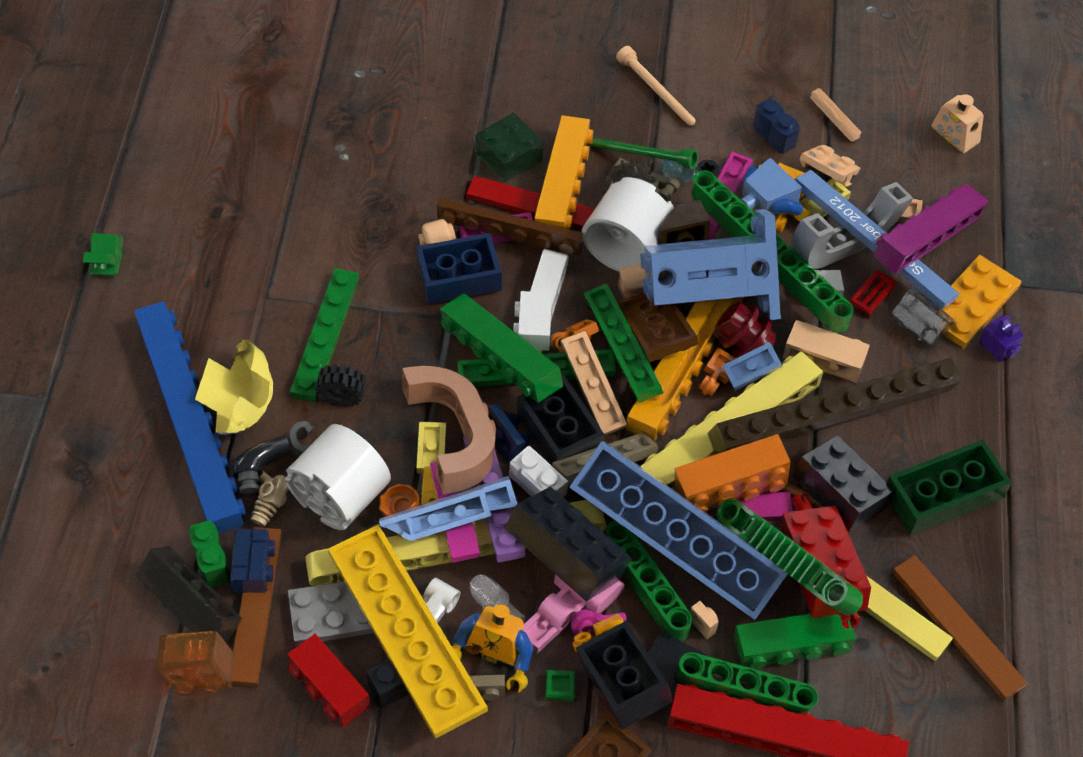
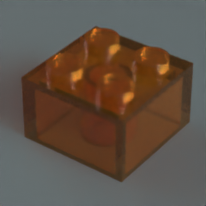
(195, 661)

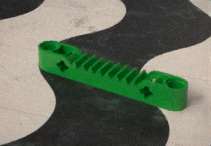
(790, 557)

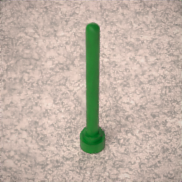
(686, 158)

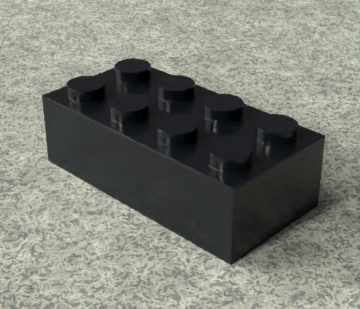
(568, 543)

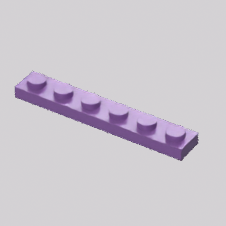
(504, 544)

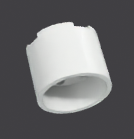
(625, 223)
(338, 476)

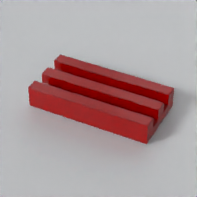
(862, 307)

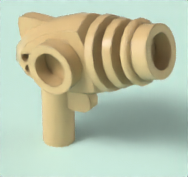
(271, 496)

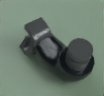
(254, 459)

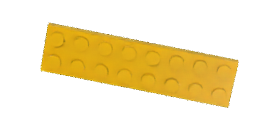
(408, 631)

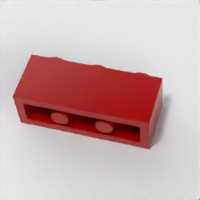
(328, 680)

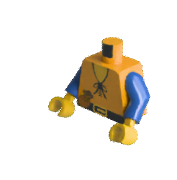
(499, 639)

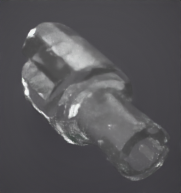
(489, 593)

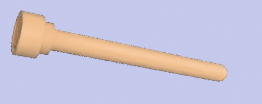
(628, 58)

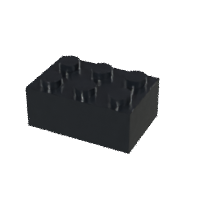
(560, 423)
(842, 478)
(624, 675)

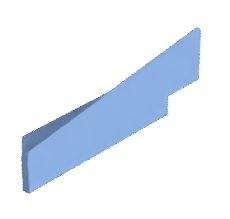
(452, 510)

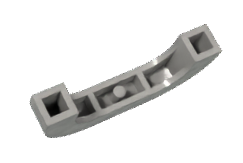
(823, 245)

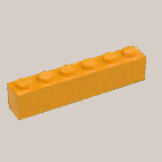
(564, 172)

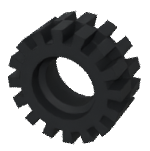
(340, 385)

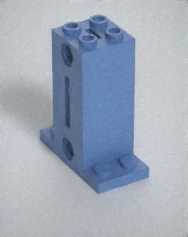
(717, 268)

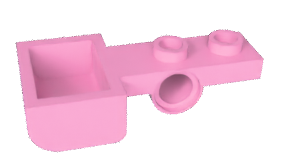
(558, 609)

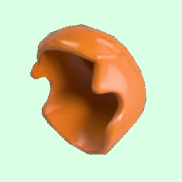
(398, 499)

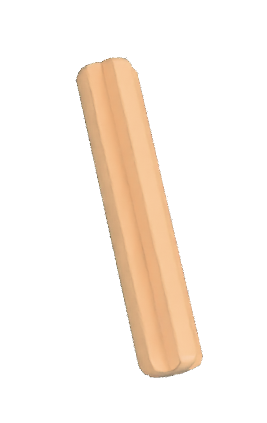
(835, 115)

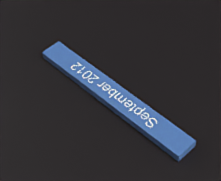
(868, 233)

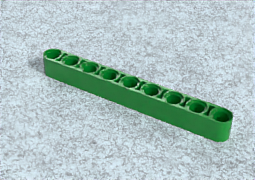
(793, 270)

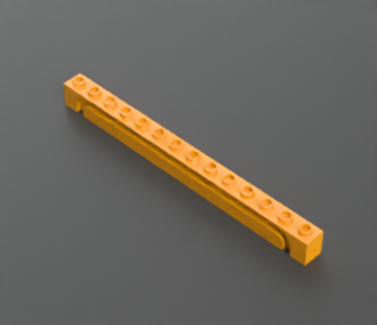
(678, 369)

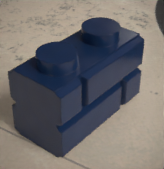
(251, 561)

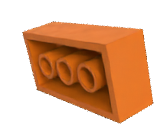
(734, 474)

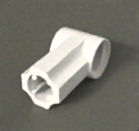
(440, 598)

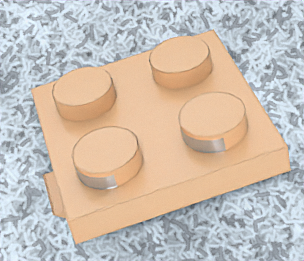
(831, 164)

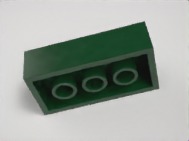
(947, 487)

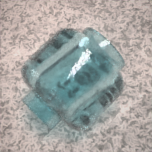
(681, 174)

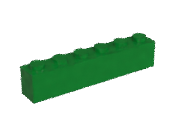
(501, 348)

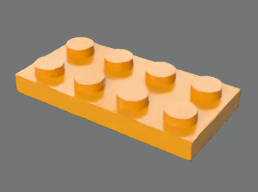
(982, 292)

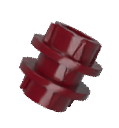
(740, 327)

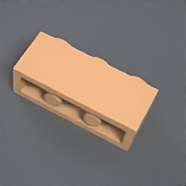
(828, 350)

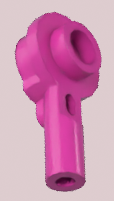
(584, 620)

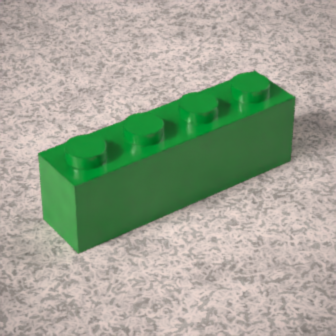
(791, 639)

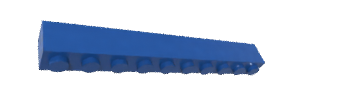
(188, 418)

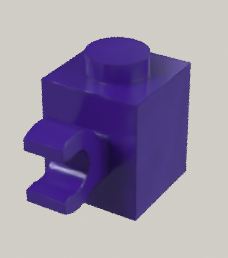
(1002, 338)

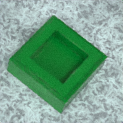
(560, 686)

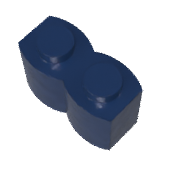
(776, 126)

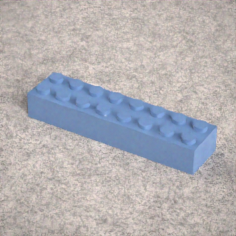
(678, 529)

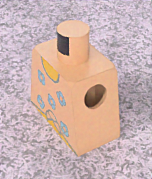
(960, 122)

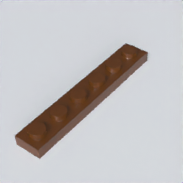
(510, 227)

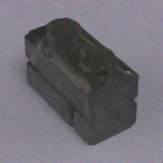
(922, 317)

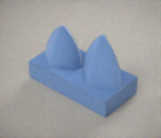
(752, 366)

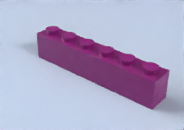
(929, 228)

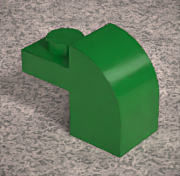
(104, 254)

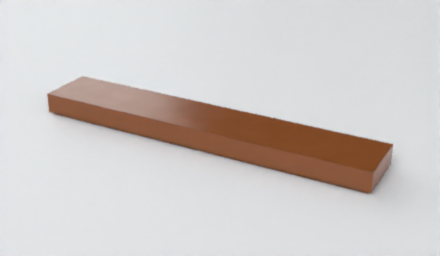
(955, 622)
(253, 627)

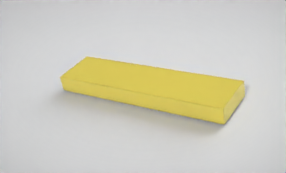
(907, 622)

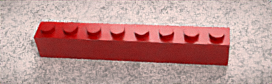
(774, 728)

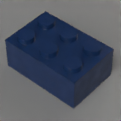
(458, 268)

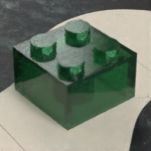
(509, 147)

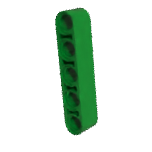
(655, 591)
(759, 681)

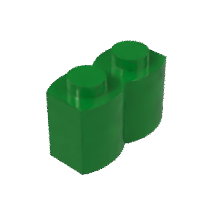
(209, 553)

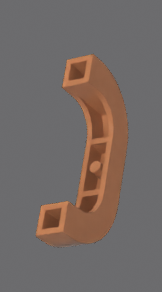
(439, 385)

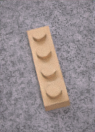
(593, 383)

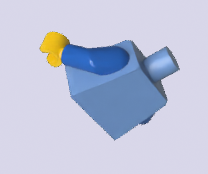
(773, 190)

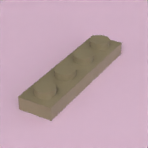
(634, 447)

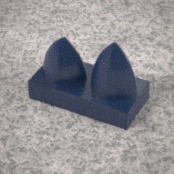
(507, 438)

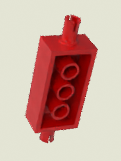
(826, 538)

